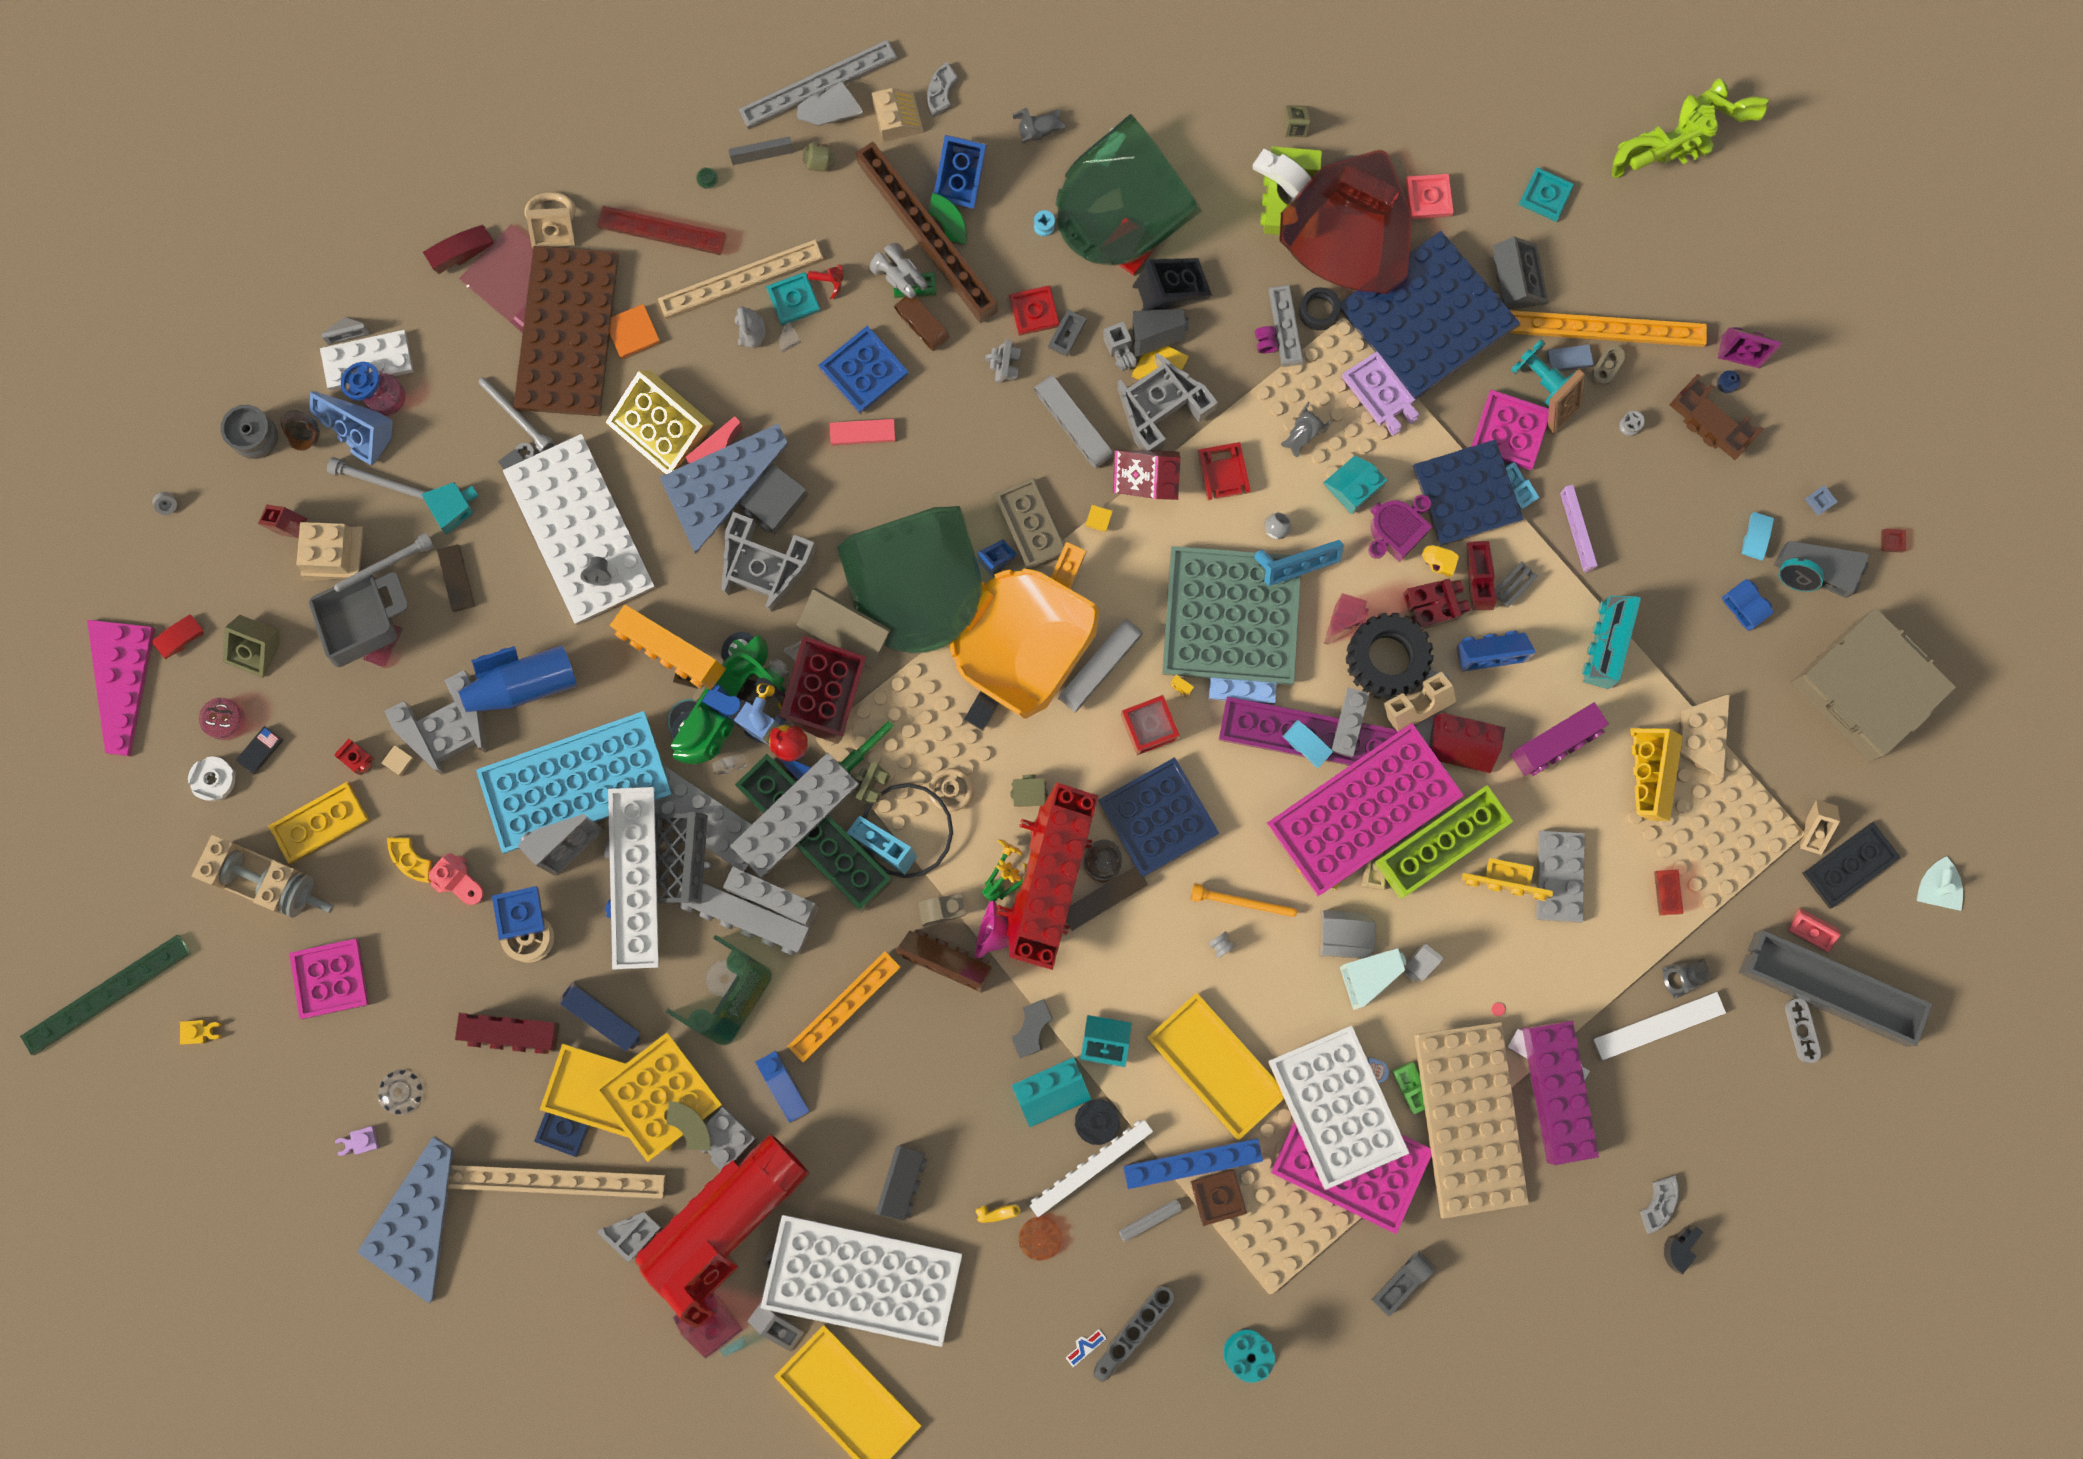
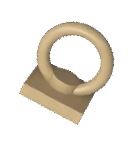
(550, 226)

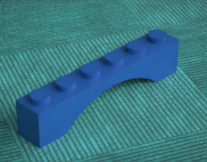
(1193, 1163)

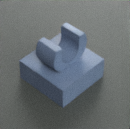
(1821, 500)

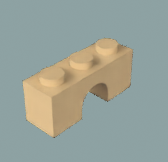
(1436, 696)

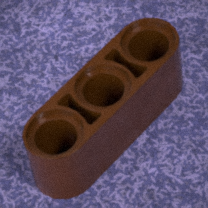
(922, 322)

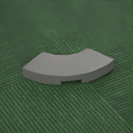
(939, 89)
(1662, 1204)

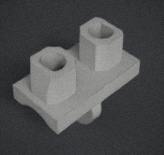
(1000, 361)

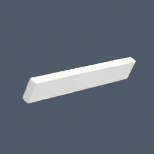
(1658, 1026)

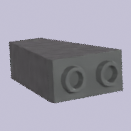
(1840, 566)

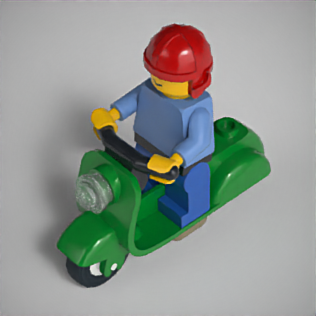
(703, 730)

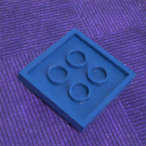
(863, 369)

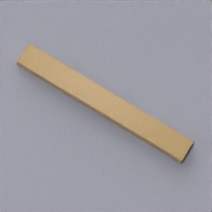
(740, 279)

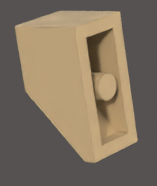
(1819, 827)

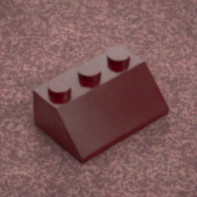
(1466, 742)

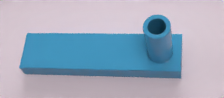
(1299, 563)

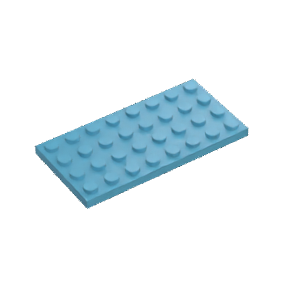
(571, 778)

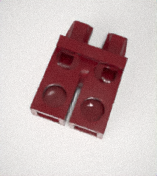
(1435, 603)

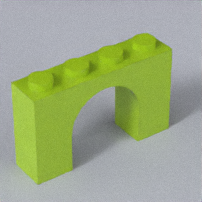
(1307, 159)

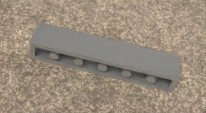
(750, 919)

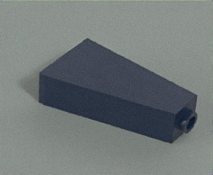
(600, 1017)

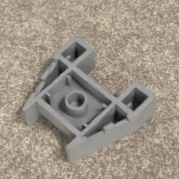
(1158, 397)
(761, 567)
(442, 732)

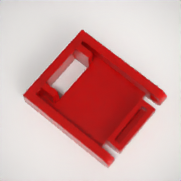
(1226, 475)

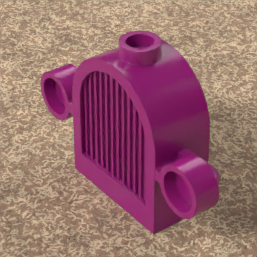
(1398, 527)

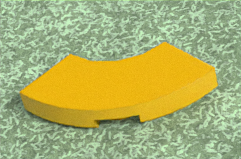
(407, 860)

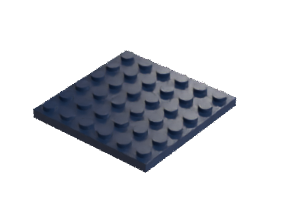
(1432, 318)

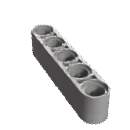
(1073, 421)
(1100, 665)

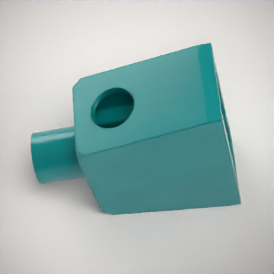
(450, 505)

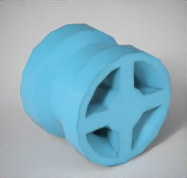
(1044, 229)

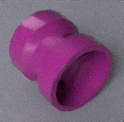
(1266, 339)

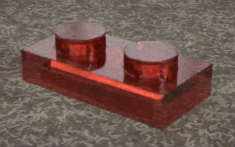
(1668, 892)

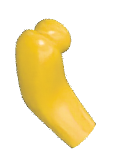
(997, 1214)

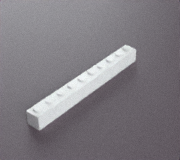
(1092, 1167)

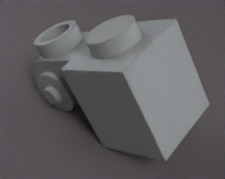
(1118, 344)

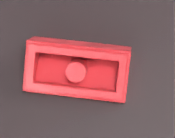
(1814, 930)

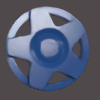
(361, 381)

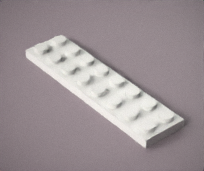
(633, 878)

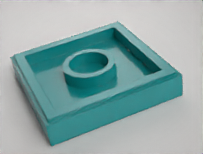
(1546, 194)
(793, 298)

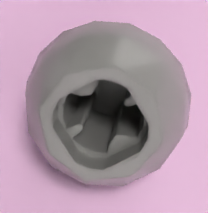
(1278, 526)

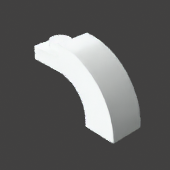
(1283, 171)

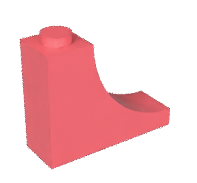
(717, 441)

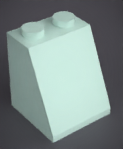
(1371, 975)

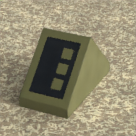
(1296, 121)

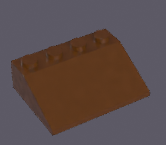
(944, 960)

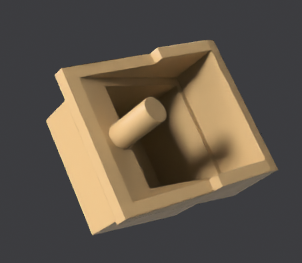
(329, 551)

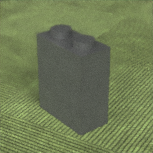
(773, 499)

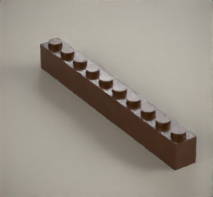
(927, 232)

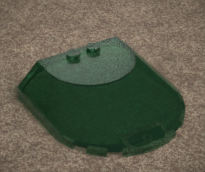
(1120, 180)
(915, 578)

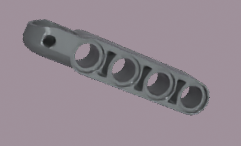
(1112, 1362)

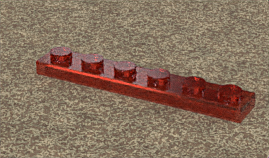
(661, 230)

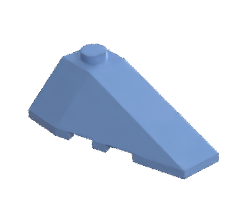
(358, 426)

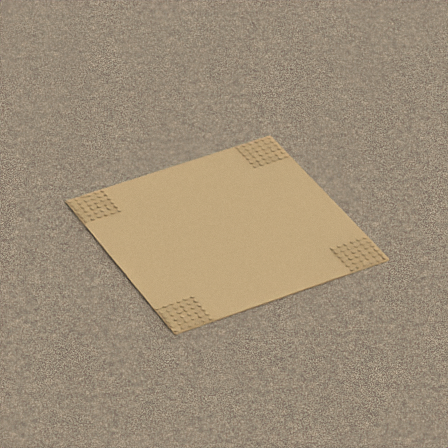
(1274, 986)

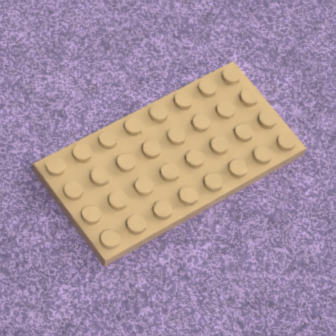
(1471, 1120)

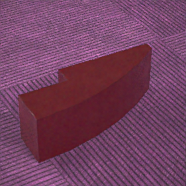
(458, 248)
(1481, 576)

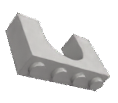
(773, 897)

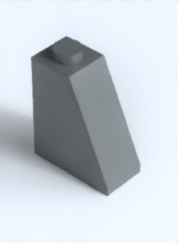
(1158, 329)

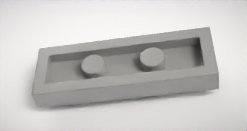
(1350, 722)

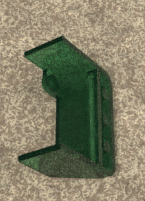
(736, 1004)

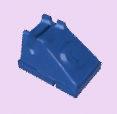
(960, 170)

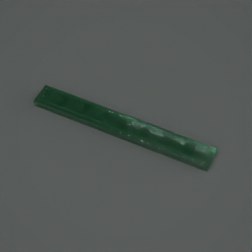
(105, 995)

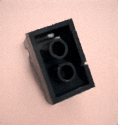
(1171, 283)

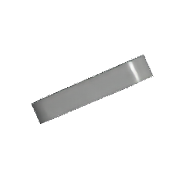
(1801, 1048)

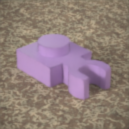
(361, 1141)

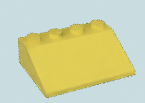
(659, 421)

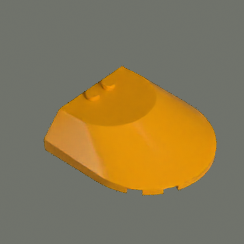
(1024, 639)

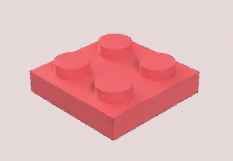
(1429, 196)

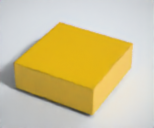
(1098, 518)
(1181, 686)

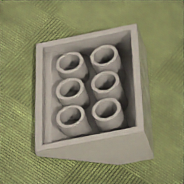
(559, 843)

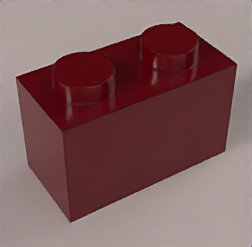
(281, 520)

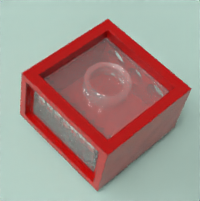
(1150, 725)

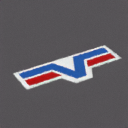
(1084, 1347)

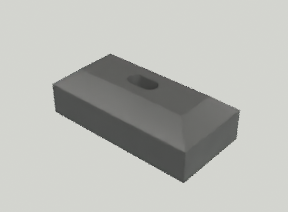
(1070, 323)

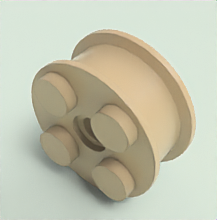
(532, 949)

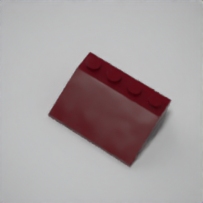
(822, 689)

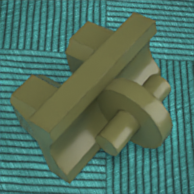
(867, 781)

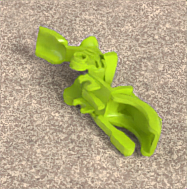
(1694, 130)

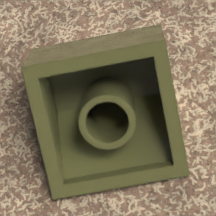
(250, 645)

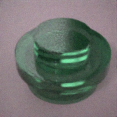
(706, 178)

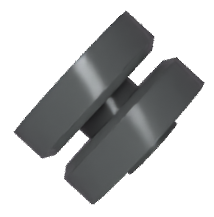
(249, 431)

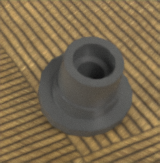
(596, 572)

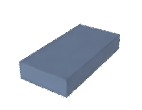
(1570, 358)

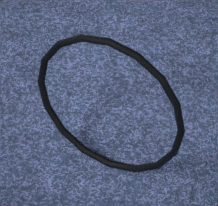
(949, 825)

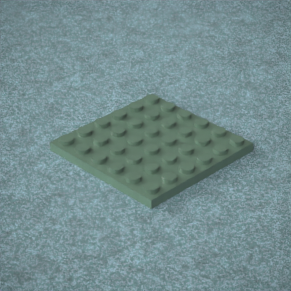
(1228, 619)

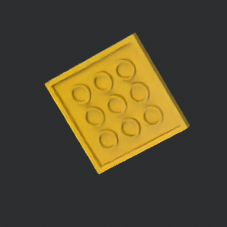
(642, 1091)

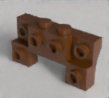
(1711, 422)

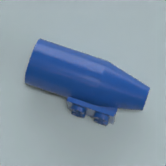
(512, 682)

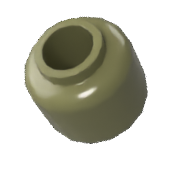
(818, 156)

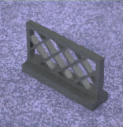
(692, 858)

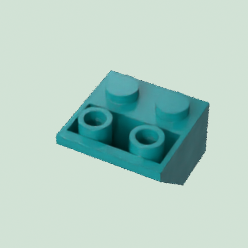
(1106, 1041)

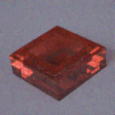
(1893, 540)

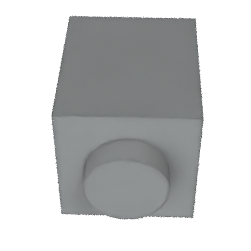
(1422, 963)
(775, 1327)

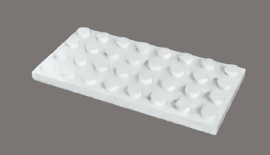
(577, 520)
(861, 1280)

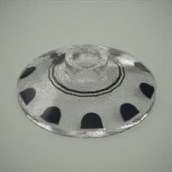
(411, 1094)

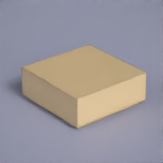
(397, 760)

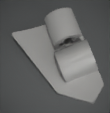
(829, 106)

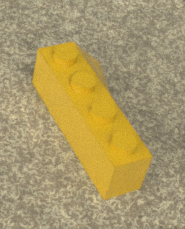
(1655, 771)

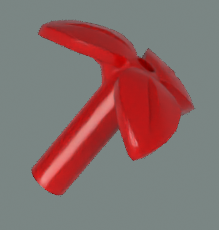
(834, 275)

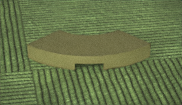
(690, 1124)

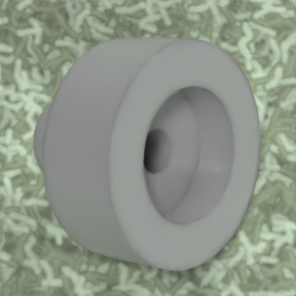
(164, 503)

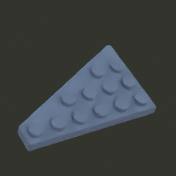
(713, 485)
(410, 1228)

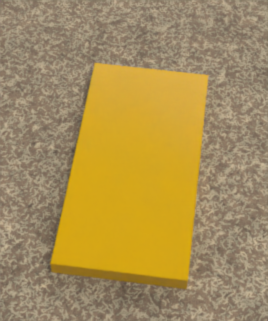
(1217, 1066)
(572, 1086)
(847, 1398)

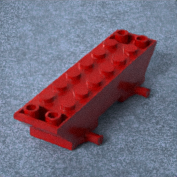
(1050, 876)

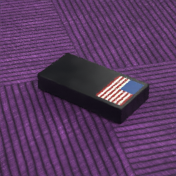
(259, 750)

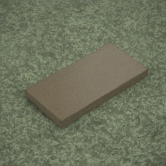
(1030, 523)
(843, 626)

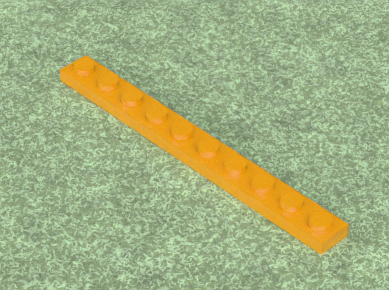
(1610, 328)

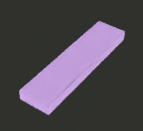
(1578, 529)

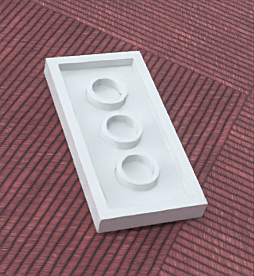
(386, 352)

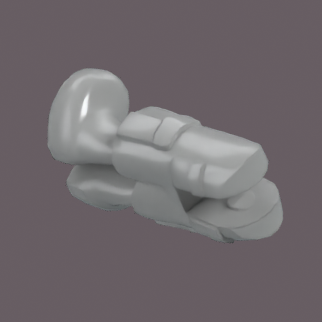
(900, 277)

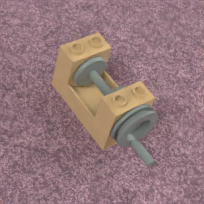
(257, 878)

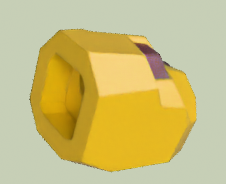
(1440, 560)

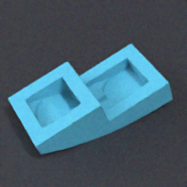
(1522, 488)
(1757, 536)
(1307, 743)

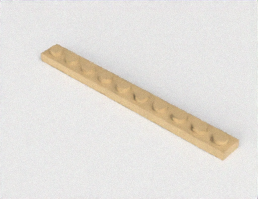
(557, 1181)

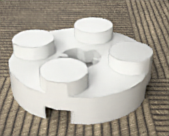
(200, 785)

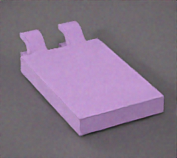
(1381, 392)

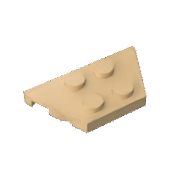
(1706, 734)

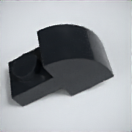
(1678, 1252)

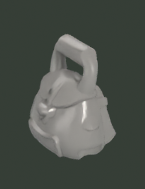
(750, 327)

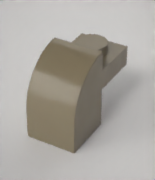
(939, 909)

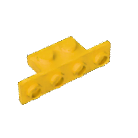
(1510, 877)

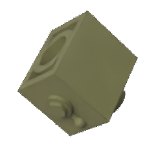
(1029, 791)

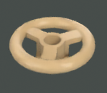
(951, 782)

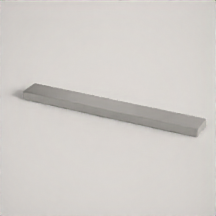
(796, 93)

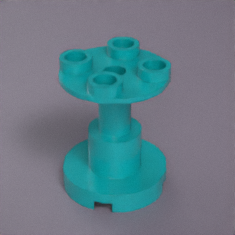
(1551, 380)
(1242, 1344)

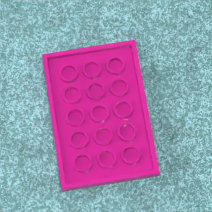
(1375, 1195)

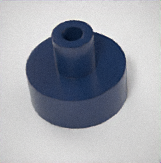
(1728, 381)

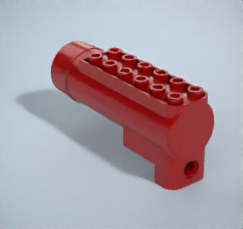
(694, 1249)

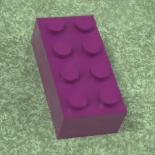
(1563, 737)

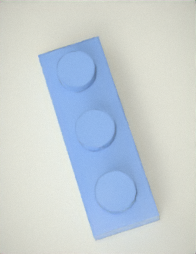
(1246, 690)

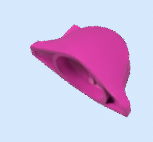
(991, 932)

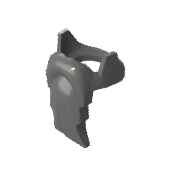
(1033, 127)
(1305, 428)
(1690, 975)

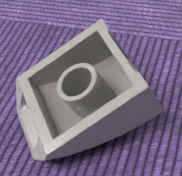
(1346, 934)

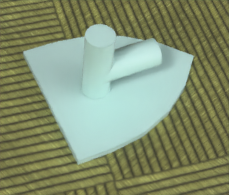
(1942, 886)

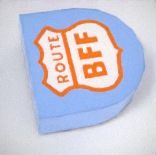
(1379, 1069)

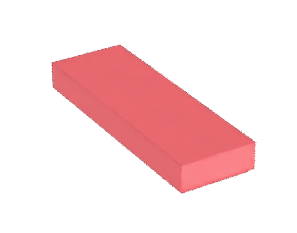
(862, 432)

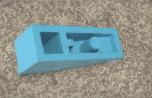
(882, 844)

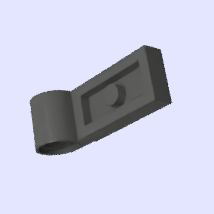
(1403, 1283)

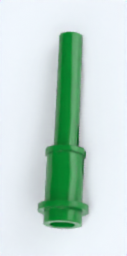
(856, 756)

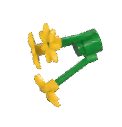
(994, 888)

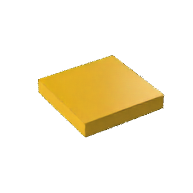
(1147, 365)

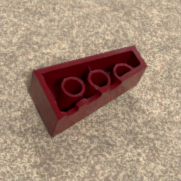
(507, 1032)

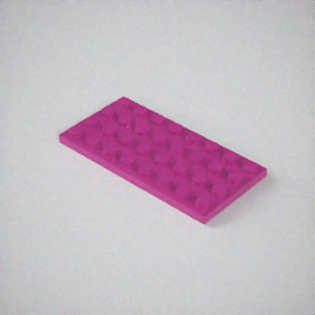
(1364, 809)

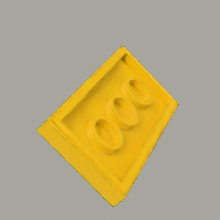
(318, 823)

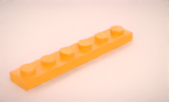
(844, 1007)

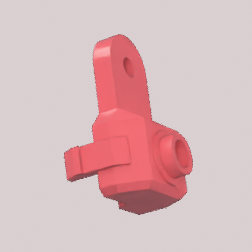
(453, 876)

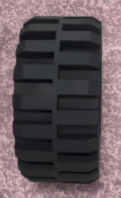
(1402, 631)

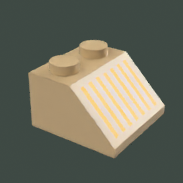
(896, 113)

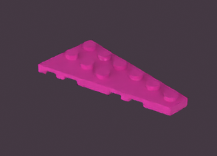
(120, 672)

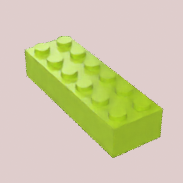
(1443, 842)

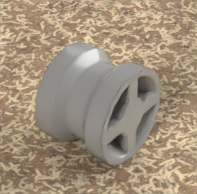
(1631, 418)
(1222, 944)

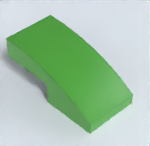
(1410, 1086)

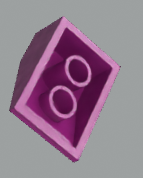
(1746, 347)

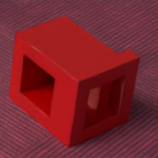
(348, 751)

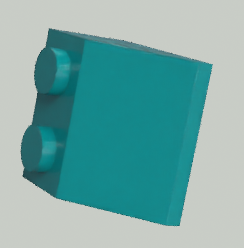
(1355, 483)

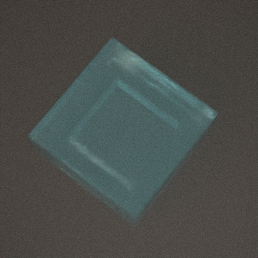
(733, 1346)

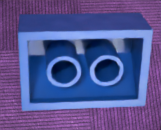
(1494, 651)

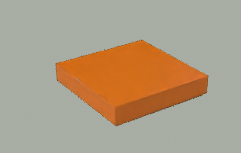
(633, 331)

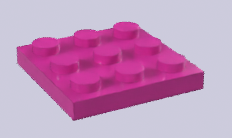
(1514, 425)
(329, 979)

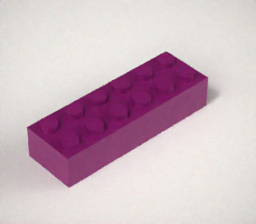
(1560, 1092)

